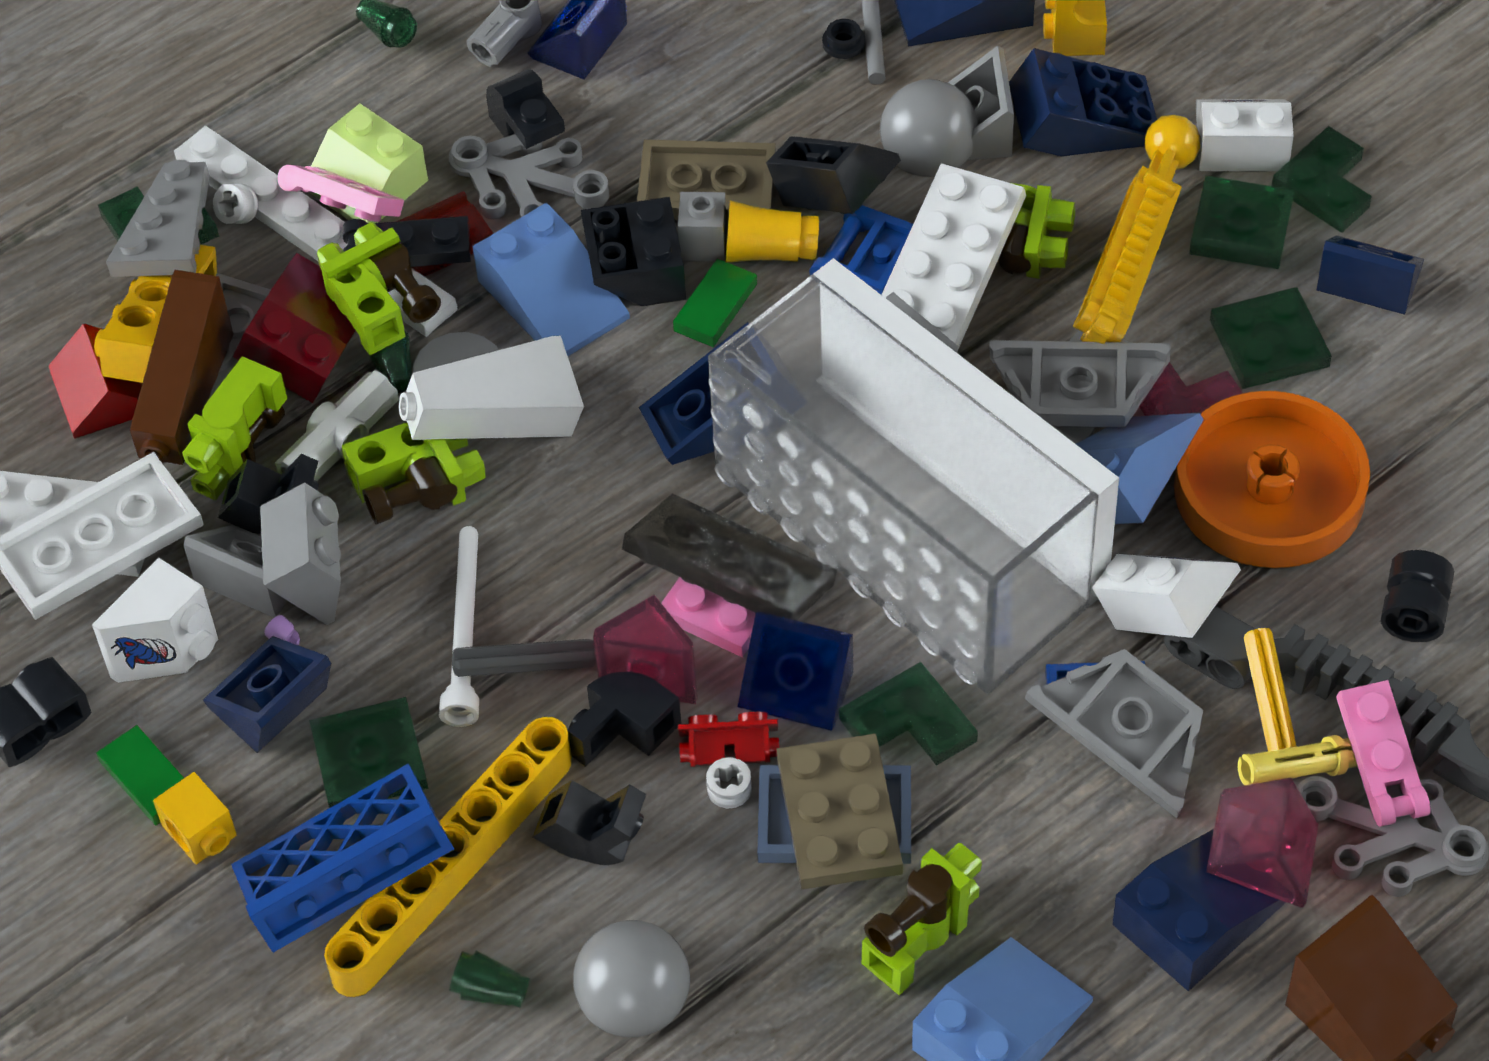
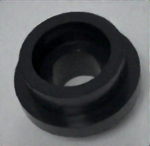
(843, 39)

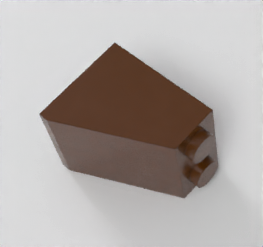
(1370, 991)

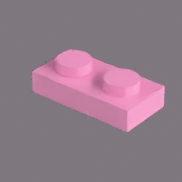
(710, 616)

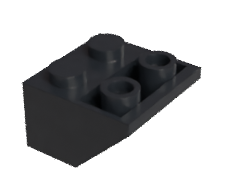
(828, 173)
(636, 251)

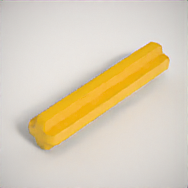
(1269, 689)

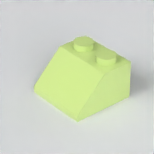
(373, 154)

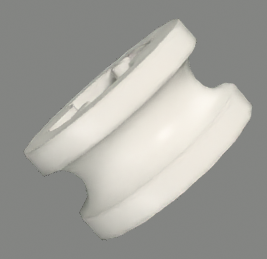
(227, 195)
(724, 770)

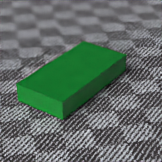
(715, 302)
(139, 769)

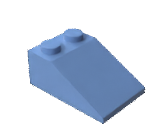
(546, 280)
(1142, 458)
(999, 1010)

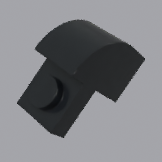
(523, 109)
(256, 485)
(624, 706)
(588, 825)

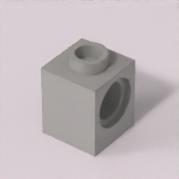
(702, 226)

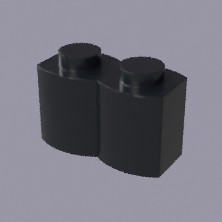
(38, 708)

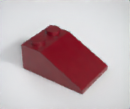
(298, 330)

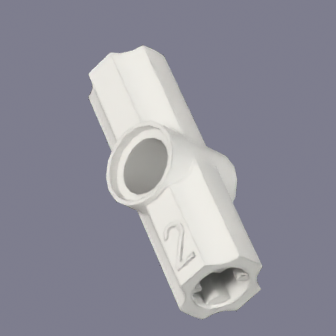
(342, 422)

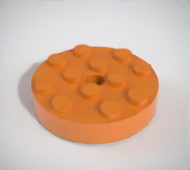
(1272, 479)

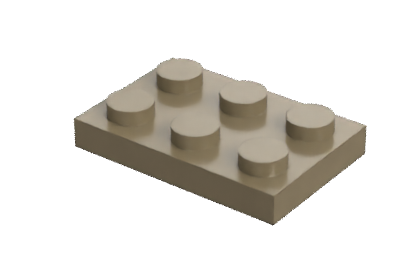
(706, 167)
(839, 811)

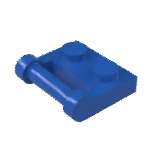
(878, 250)

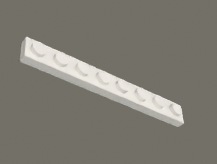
(288, 212)

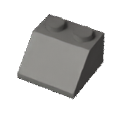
(302, 550)

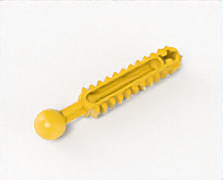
(1137, 232)

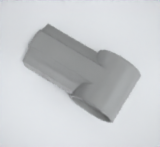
(503, 29)

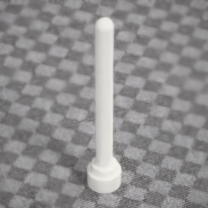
(459, 702)

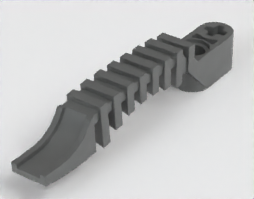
(1221, 654)

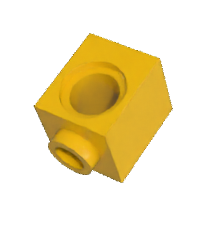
(195, 818)

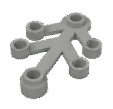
(476, 159)
(1399, 836)

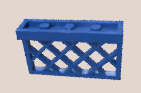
(338, 880)

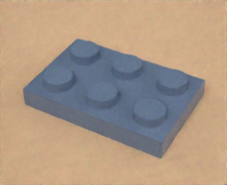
(774, 832)

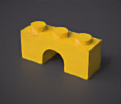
(1076, 26)

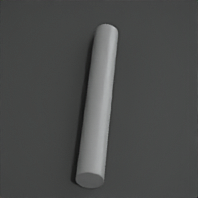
(873, 41)

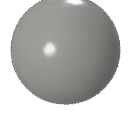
(928, 126)
(631, 978)

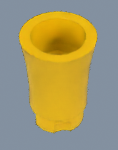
(769, 234)

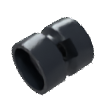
(1417, 596)

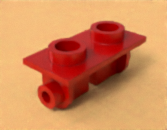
(710, 737)

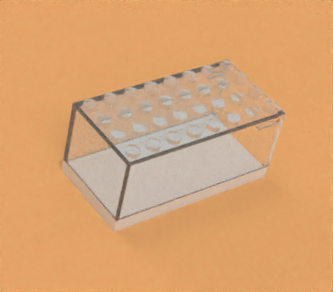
(911, 474)

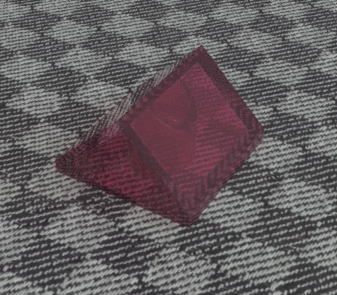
(650, 644)
(1265, 840)

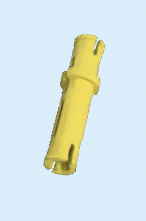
(1330, 757)

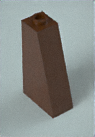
(182, 365)

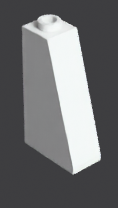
(496, 395)

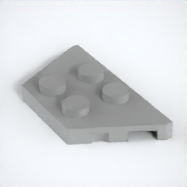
(1080, 380)
(1128, 722)

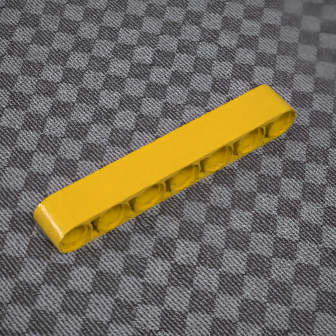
(448, 876)

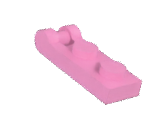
(340, 191)
(1382, 752)

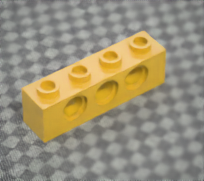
(130, 333)

